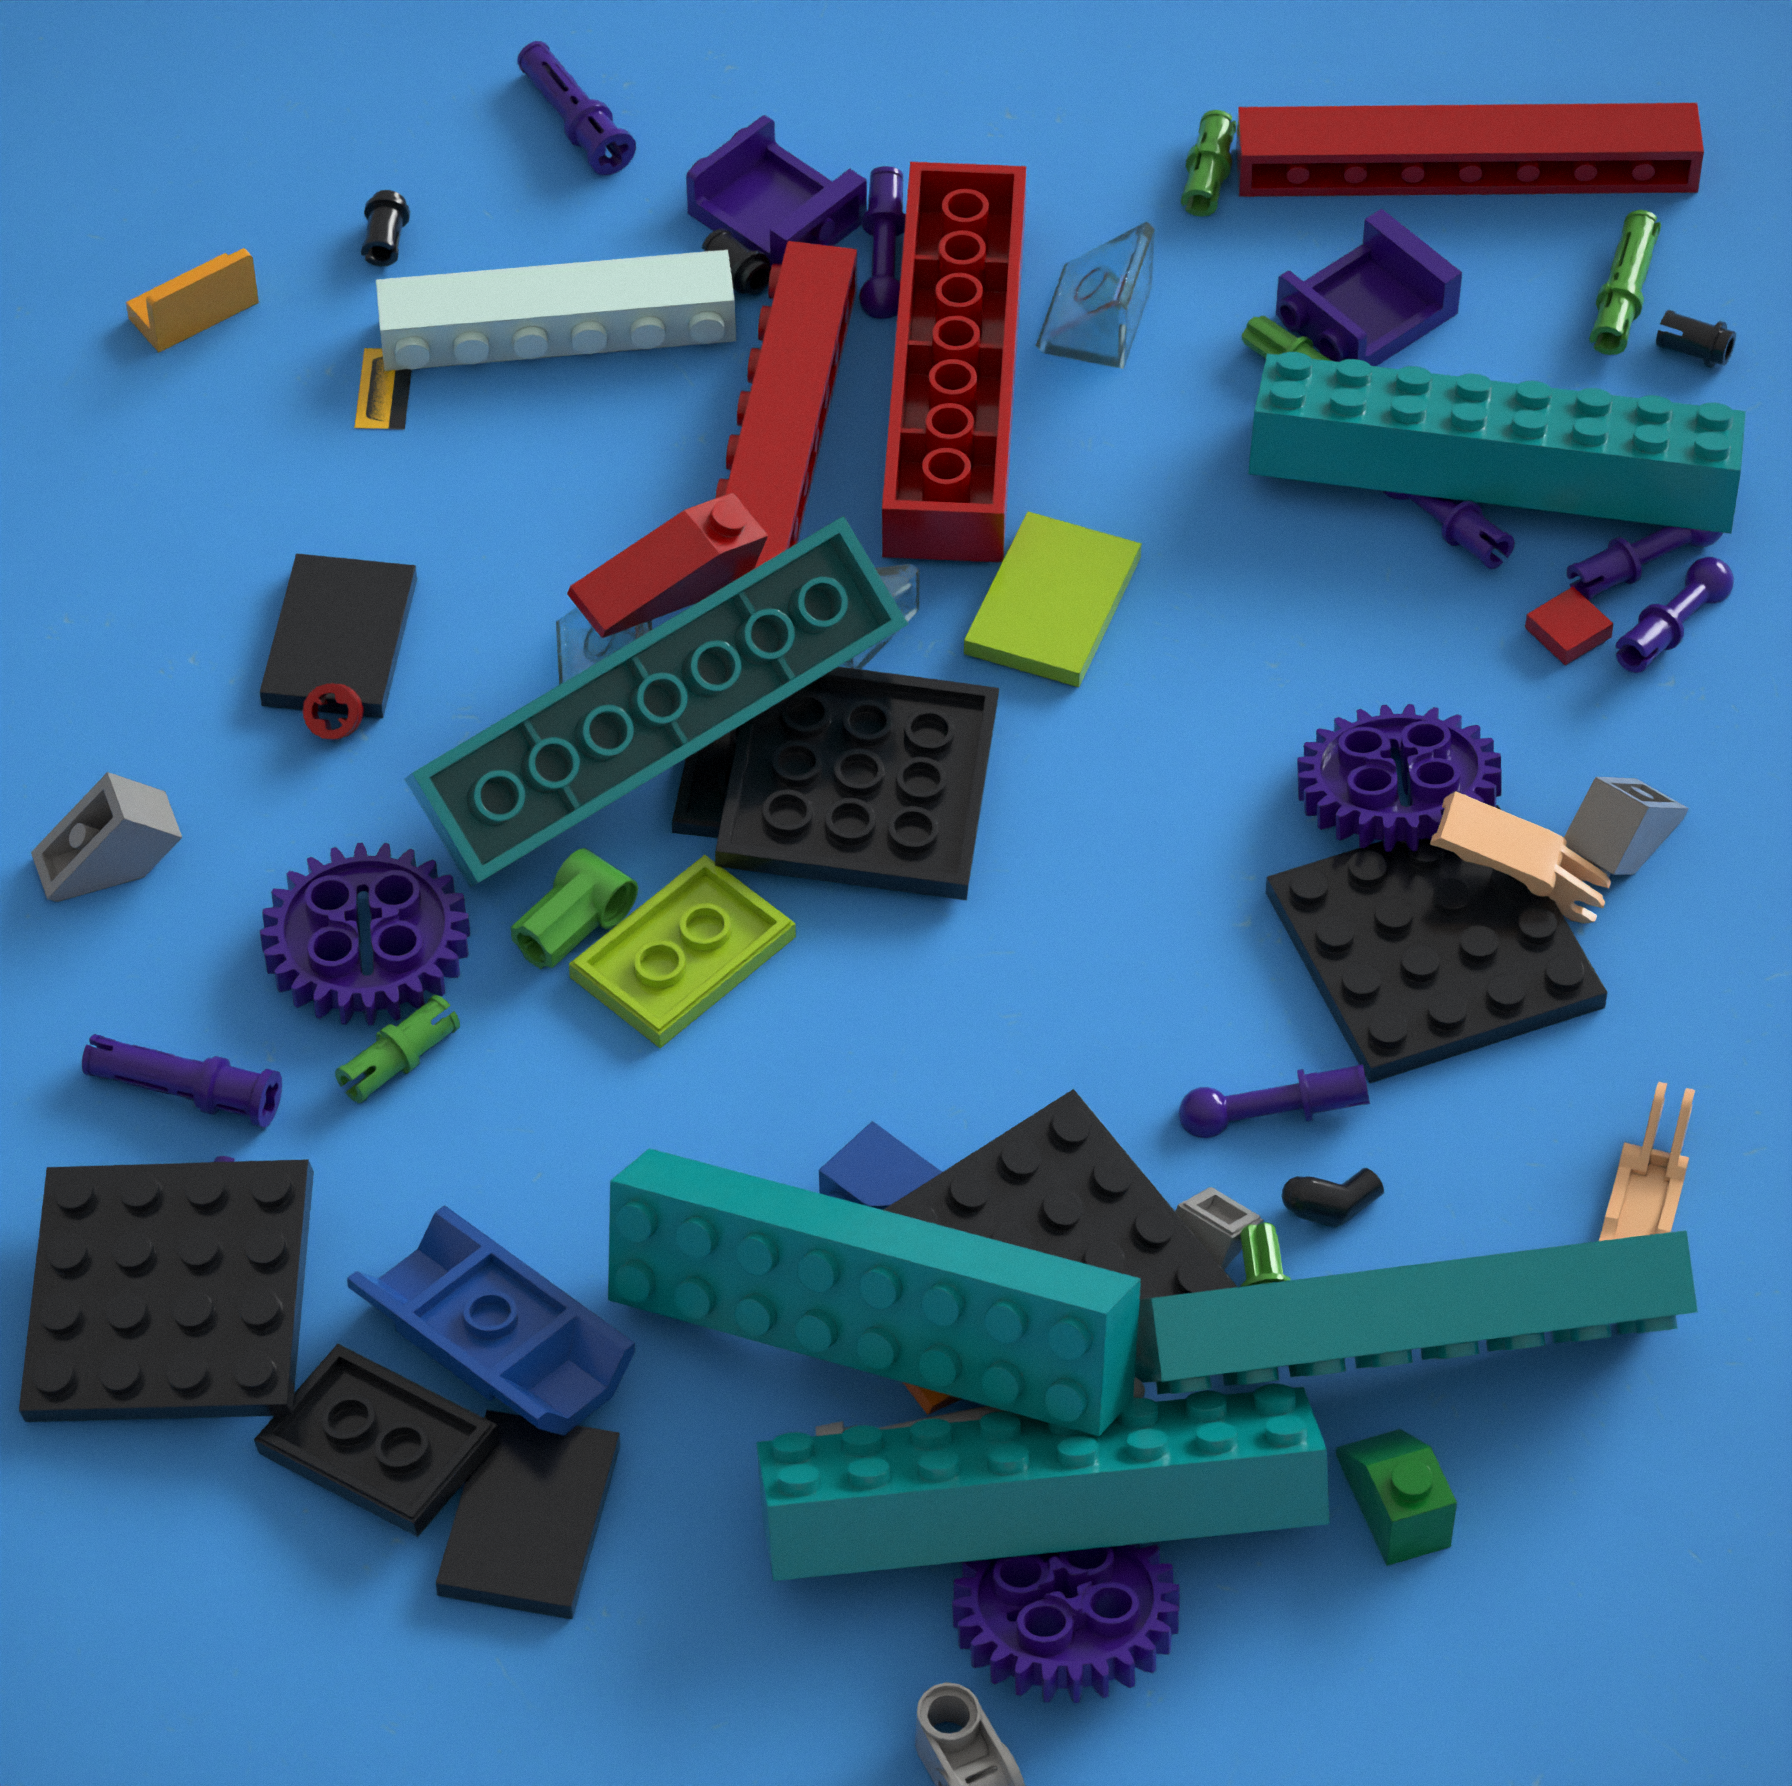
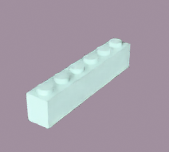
(556, 310)

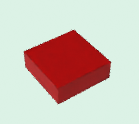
(1569, 625)

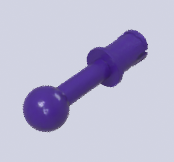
(884, 222)
(1465, 527)
(1624, 560)
(1661, 626)
(1208, 1112)

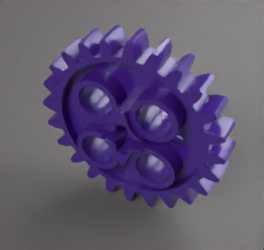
(1354, 781)
(315, 933)
(1067, 1617)

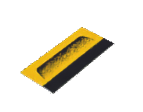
(381, 394)

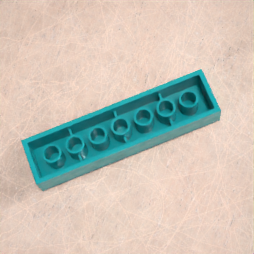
(1498, 442)
(655, 701)
(874, 1290)
(1422, 1306)
(1040, 1487)

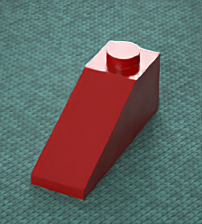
(671, 566)

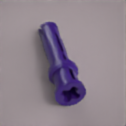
(586, 120)
(210, 1084)

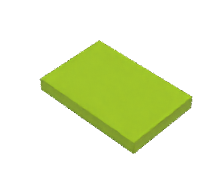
(1052, 599)
(682, 951)

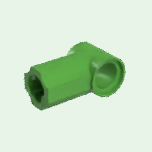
(582, 897)

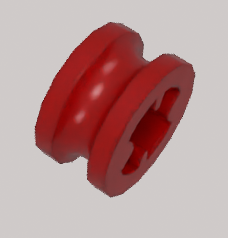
(343, 695)

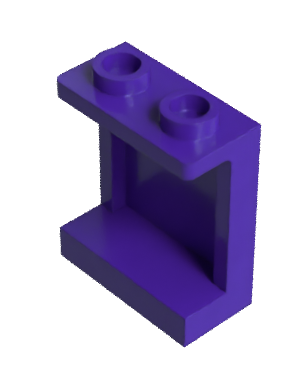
(772, 195)
(1372, 296)

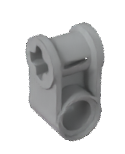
(964, 1757)

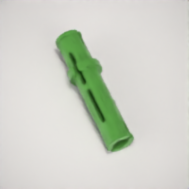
(1621, 296)

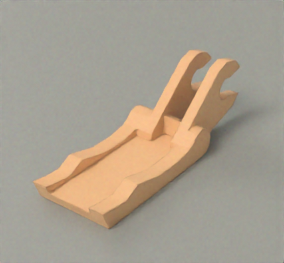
(1523, 851)
(1649, 1179)

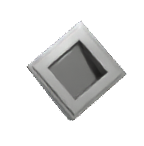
(1217, 1223)

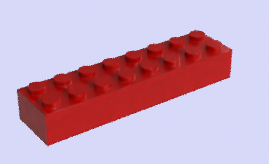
(954, 363)

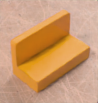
(195, 300)

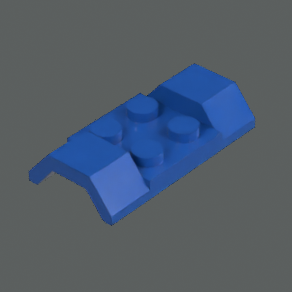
(500, 1325)

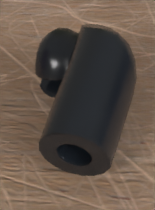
(1328, 1201)

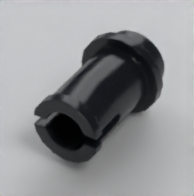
(385, 217)
(748, 268)
(1699, 338)

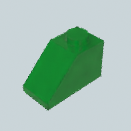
(1400, 1494)

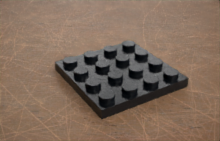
(863, 783)
(1430, 953)
(1072, 1194)
(167, 1291)

